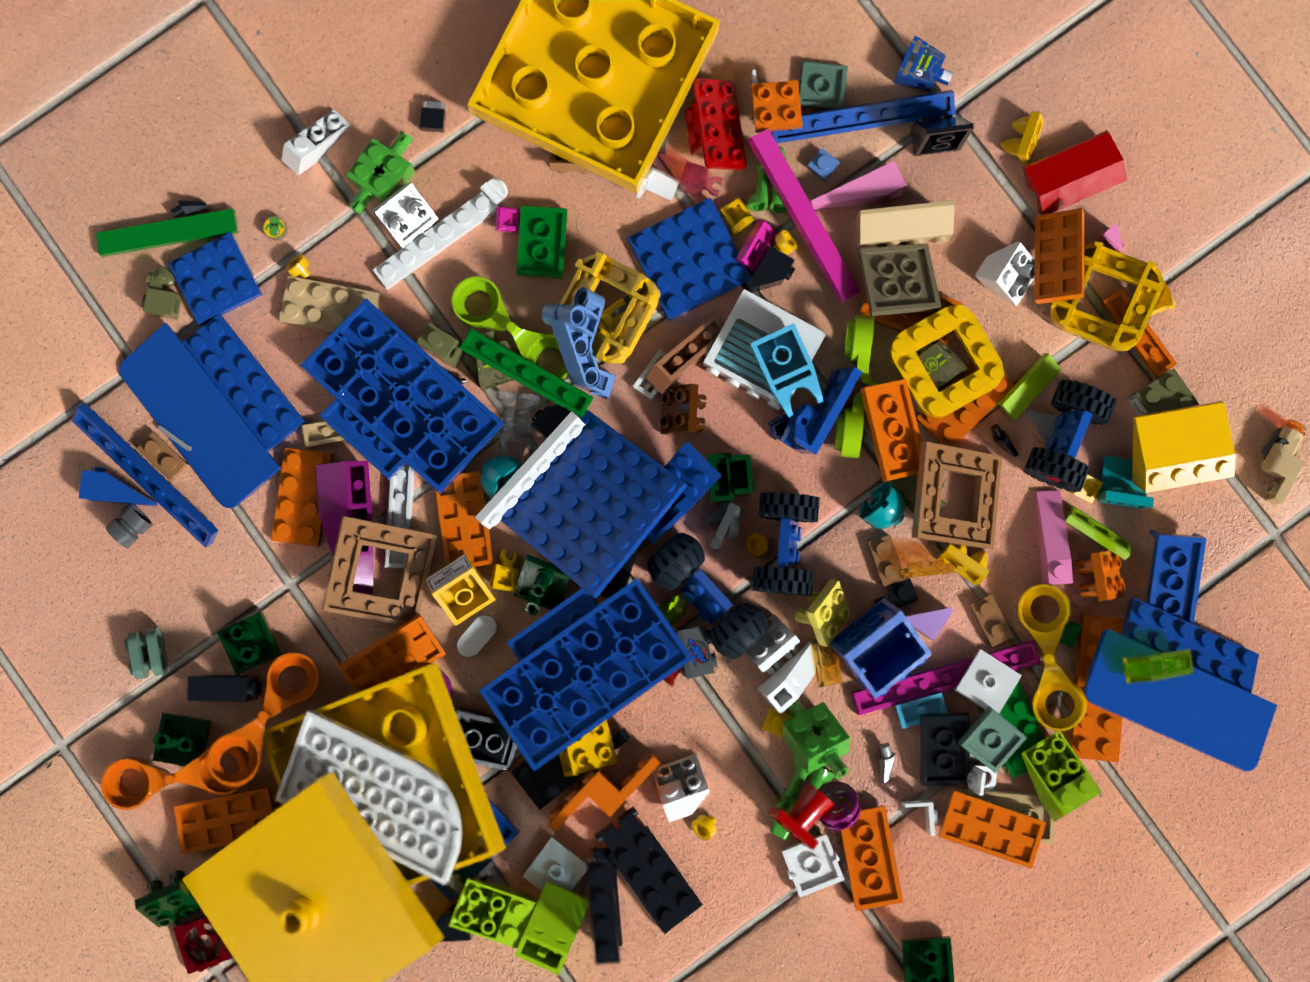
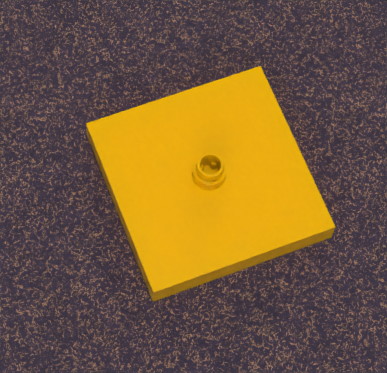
(595, 79)
(420, 721)
(313, 896)

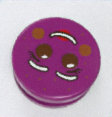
(845, 808)

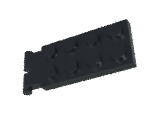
(649, 871)

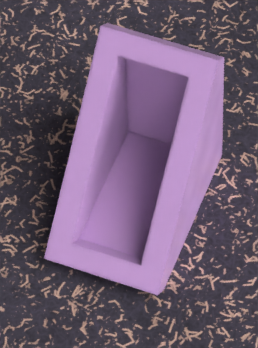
(930, 622)

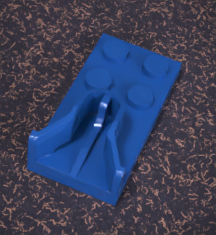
(815, 423)
(1176, 573)

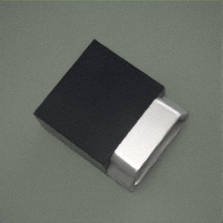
(433, 116)

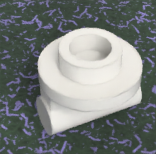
(495, 190)

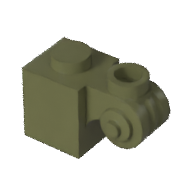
(157, 299)

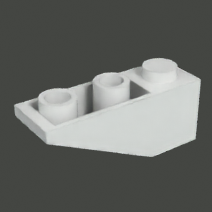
(313, 142)
(790, 680)

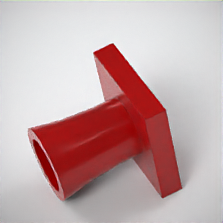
(803, 815)

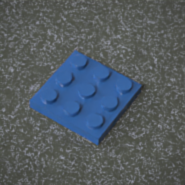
(215, 278)

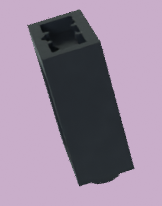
(223, 688)

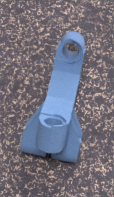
(575, 331)

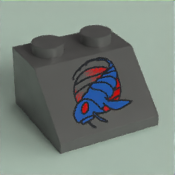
(697, 643)

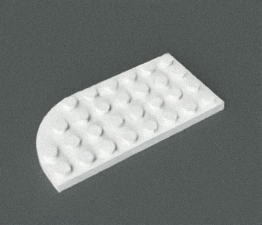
(394, 793)

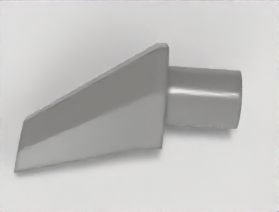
(886, 762)

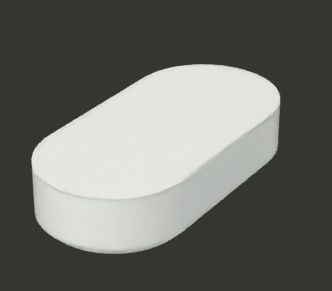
(477, 636)

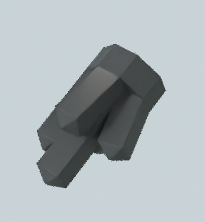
(730, 515)

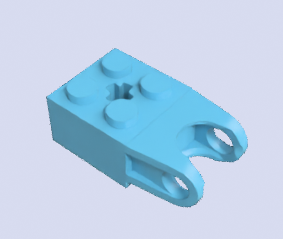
(788, 375)

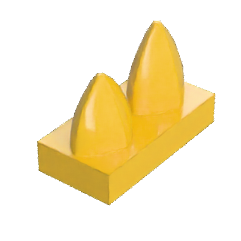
(1024, 146)
(970, 568)

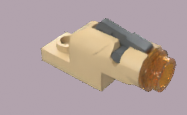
(1280, 460)

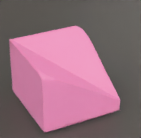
(1112, 239)

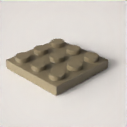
(899, 279)

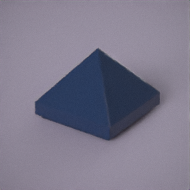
(778, 425)

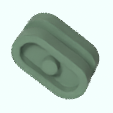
(136, 646)

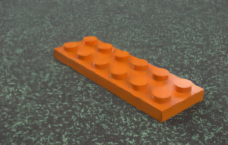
(1099, 731)

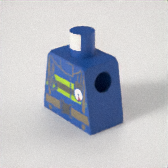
(922, 67)

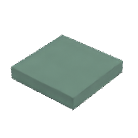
(822, 85)
(992, 739)

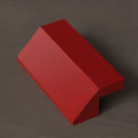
(1075, 173)

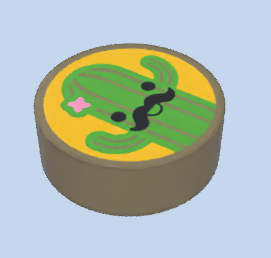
(275, 228)

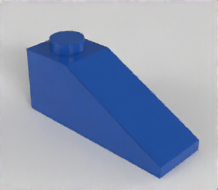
(106, 487)

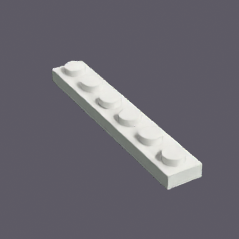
(435, 240)
(530, 470)

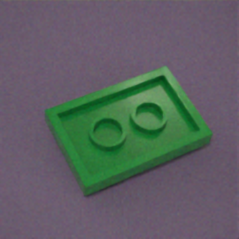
(542, 242)

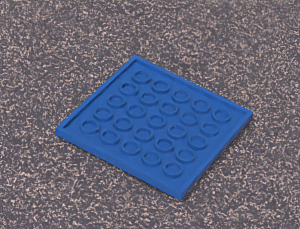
(594, 505)

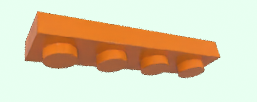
(1149, 347)

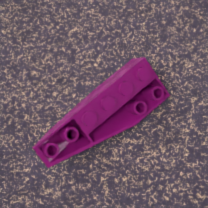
(345, 491)

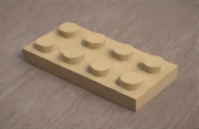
(320, 303)

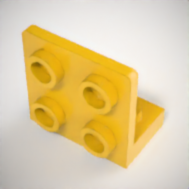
(589, 752)

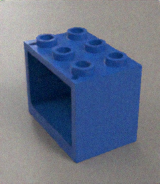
(880, 648)

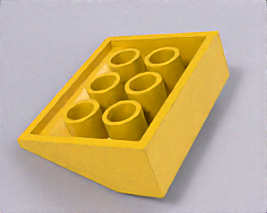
(1182, 447)

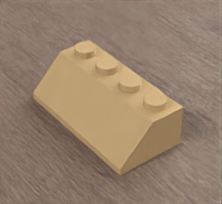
(905, 225)

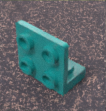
(1118, 485)

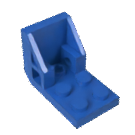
(699, 478)

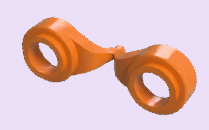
(251, 735)
(157, 778)

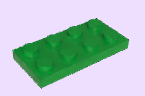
(1020, 714)

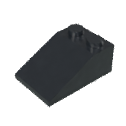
(940, 135)
(486, 739)

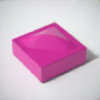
(507, 219)

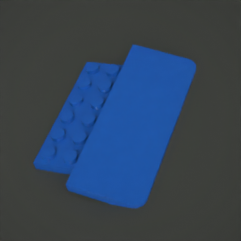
(216, 402)
(1202, 709)

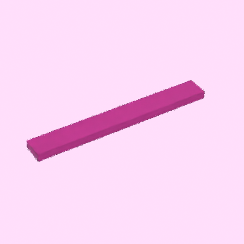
(803, 215)
(941, 678)

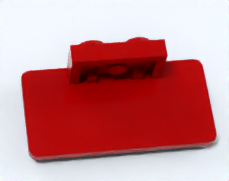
(716, 125)

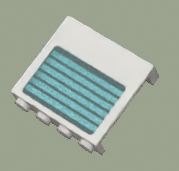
(749, 321)

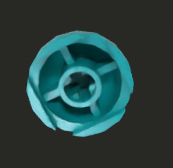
(497, 473)
(885, 507)

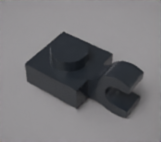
(900, 594)

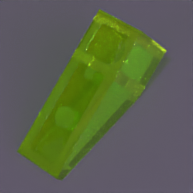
(1157, 666)

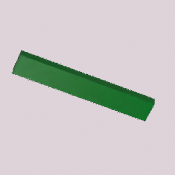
(167, 232)
(526, 373)

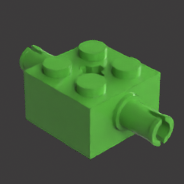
(377, 159)
(816, 738)

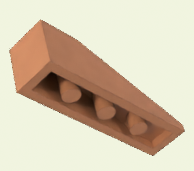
(684, 355)

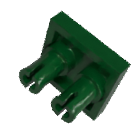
(541, 585)
(249, 643)
(180, 739)
(167, 903)
(928, 959)

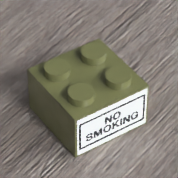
(1163, 394)

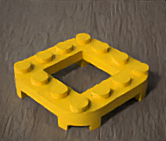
(638, 313)
(1102, 332)
(975, 342)

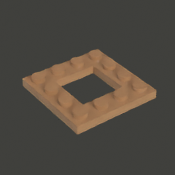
(926, 522)
(358, 532)

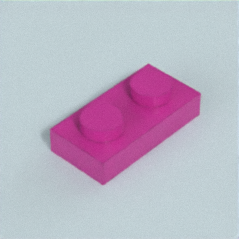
(756, 245)

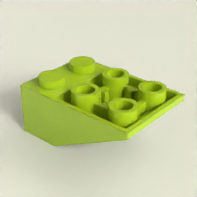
(1059, 776)
(493, 912)
(552, 927)

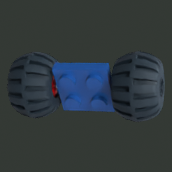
(678, 562)

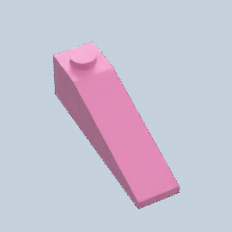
(870, 188)
(1053, 539)

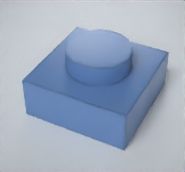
(823, 164)

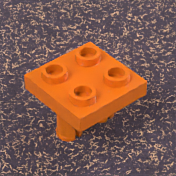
(776, 106)
(1107, 576)

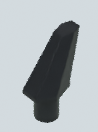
(188, 207)
(1003, 440)

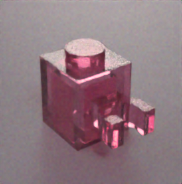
(696, 180)

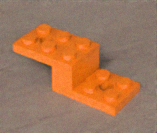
(603, 790)

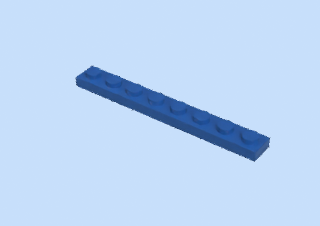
(870, 116)
(145, 475)

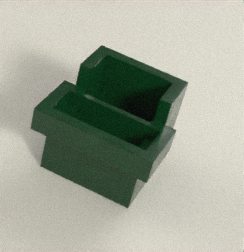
(735, 477)

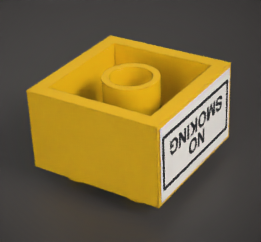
(460, 589)

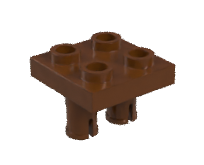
(680, 410)

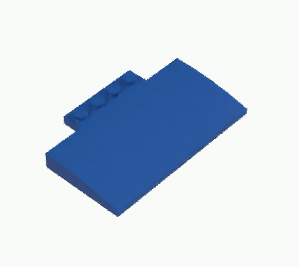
(398, 400)
(582, 668)

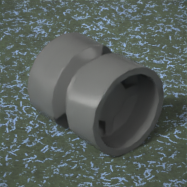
(126, 528)

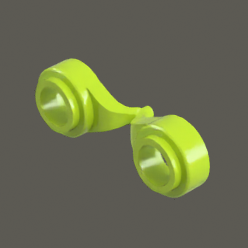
(529, 343)
(858, 349)

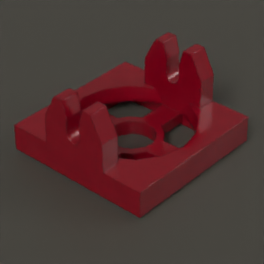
(191, 963)

